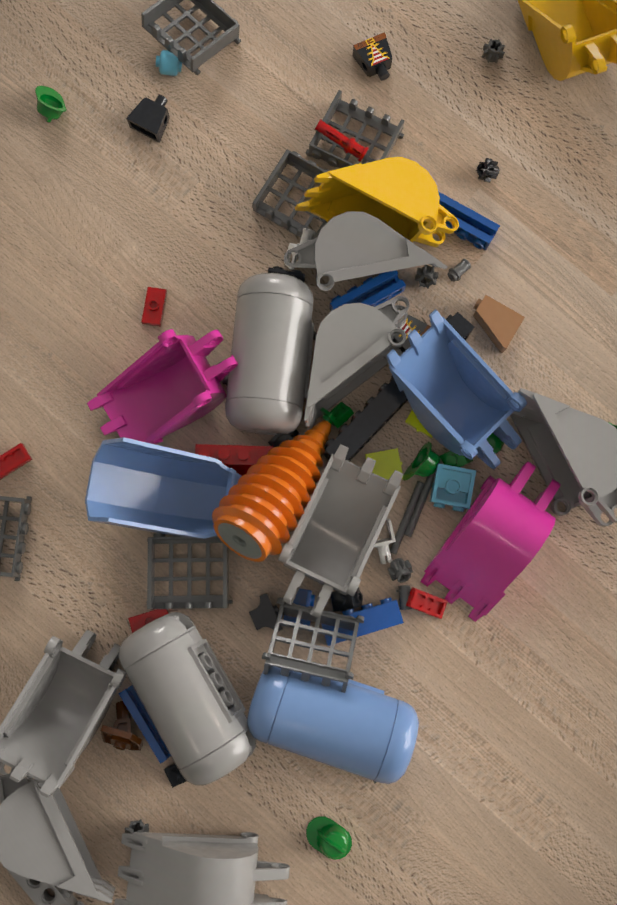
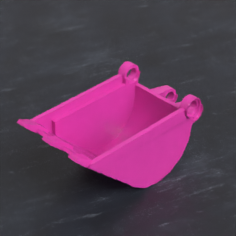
(165, 388)
(493, 542)

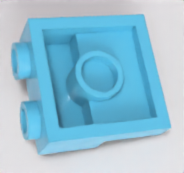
(452, 487)

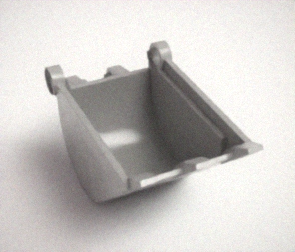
(358, 247)
(351, 350)
(573, 451)
(339, 528)
(58, 712)
(44, 840)
(196, 870)

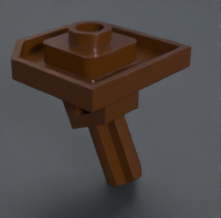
(121, 735)

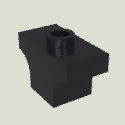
(265, 614)

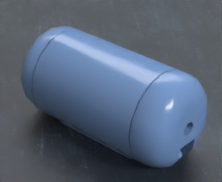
(346, 730)

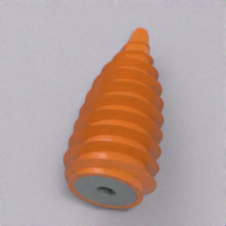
(271, 496)

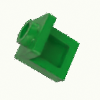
(337, 415)
(453, 459)

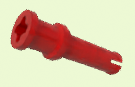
(349, 145)

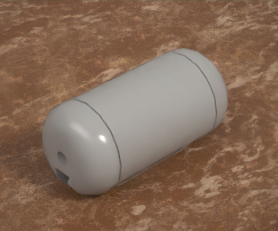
(272, 354)
(188, 698)

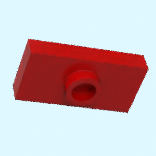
(154, 306)
(13, 460)
(426, 603)
(141, 620)

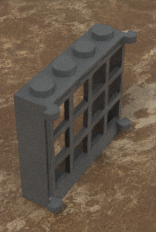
(212, 11)
(367, 118)
(309, 168)
(23, 527)
(189, 601)
(307, 667)

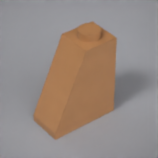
(497, 321)

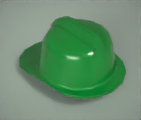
(49, 103)
(424, 463)
(328, 837)

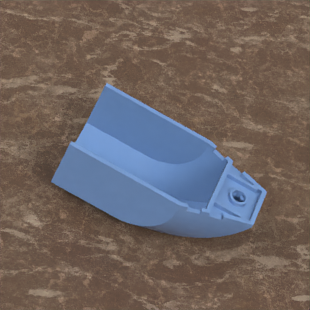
(156, 488)

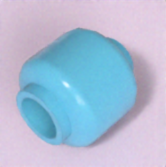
(168, 63)

